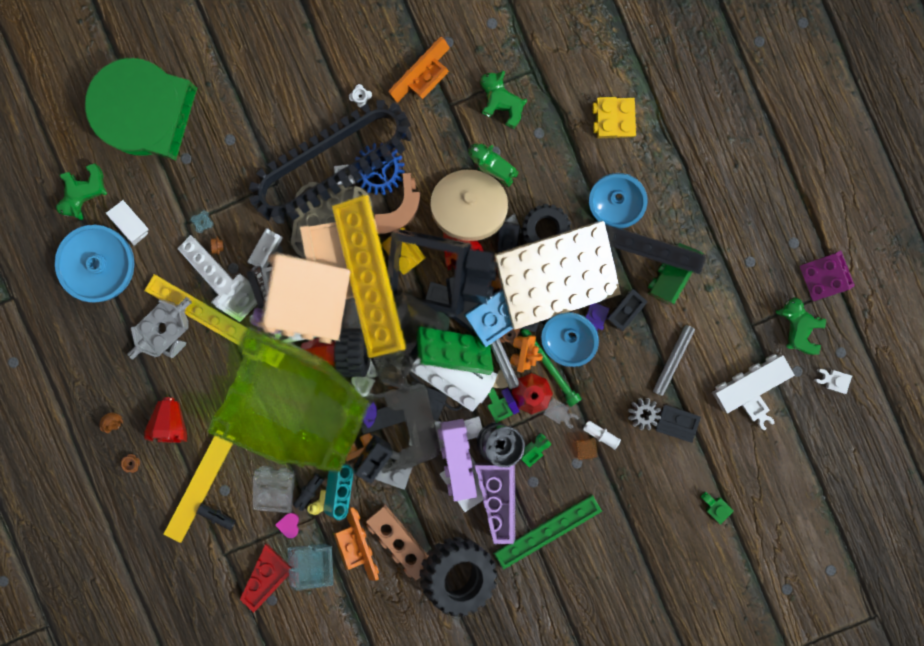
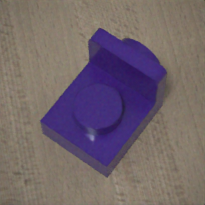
(596, 315)

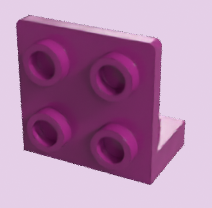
(827, 276)

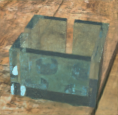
(310, 566)

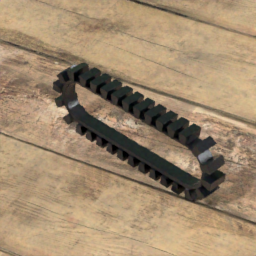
(277, 212)

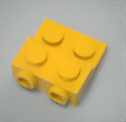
(614, 117)

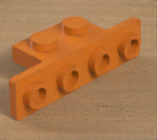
(423, 74)
(353, 546)

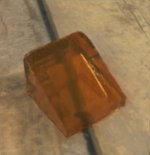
(586, 448)

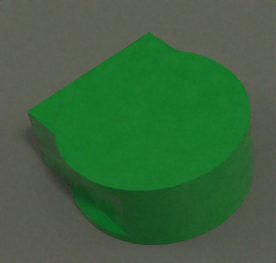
(139, 108)

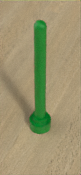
(571, 397)

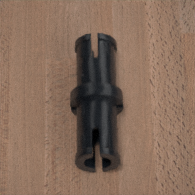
(308, 491)
(216, 516)

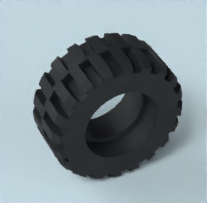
(476, 589)

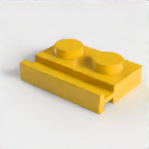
(410, 255)

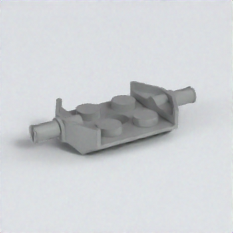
(147, 333)

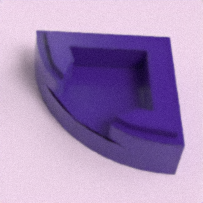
(510, 401)
(371, 415)

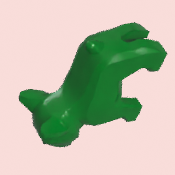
(501, 99)
(492, 163)
(80, 191)
(801, 326)

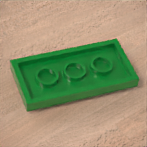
(453, 351)

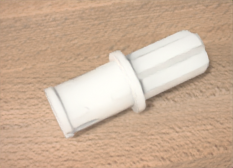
(601, 434)

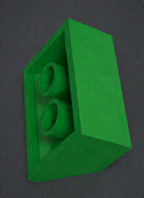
(669, 281)

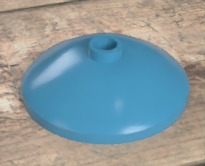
(618, 211)
(564, 347)

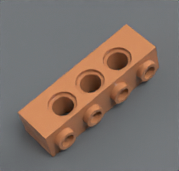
(411, 546)

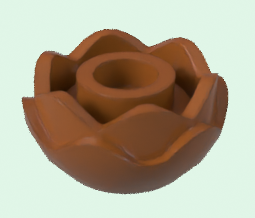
(110, 422)

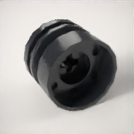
(510, 445)

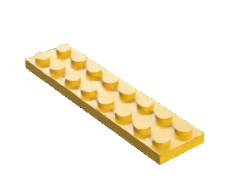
(368, 276)

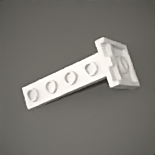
(234, 295)

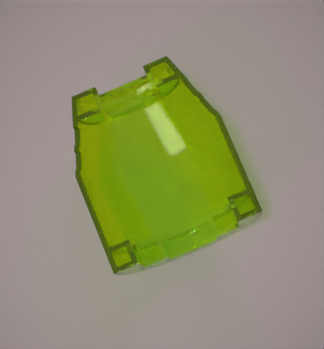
(289, 405)

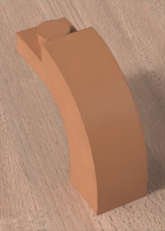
(404, 214)

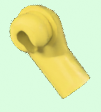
(318, 506)

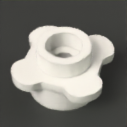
(355, 95)

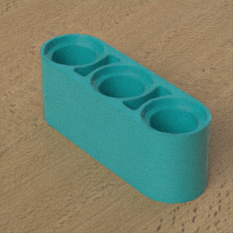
(342, 498)

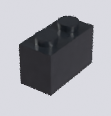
(626, 310)

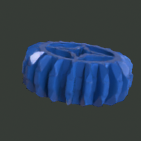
(387, 183)

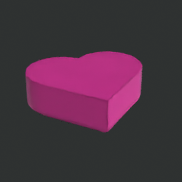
(288, 525)

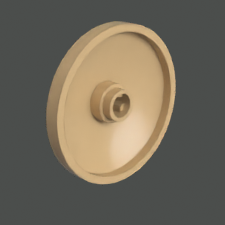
(469, 205)

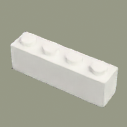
(753, 383)

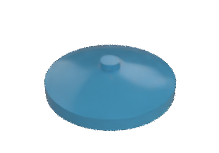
(94, 263)

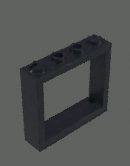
(435, 242)

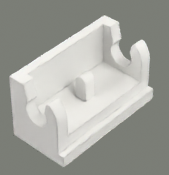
(128, 222)
(266, 246)

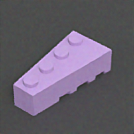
(458, 460)
(499, 500)

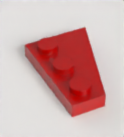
(265, 579)

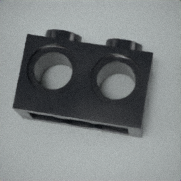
(372, 459)

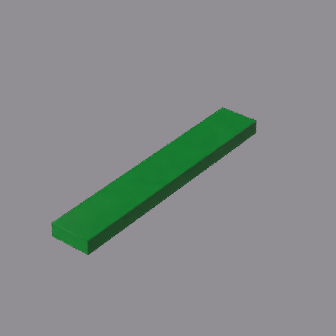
(548, 531)

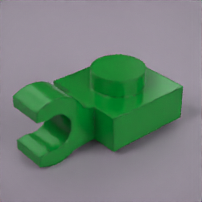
(498, 407)
(532, 451)
(717, 508)

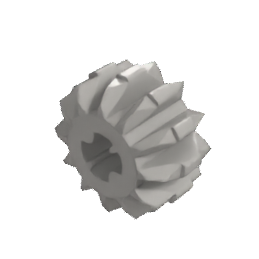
(647, 406)

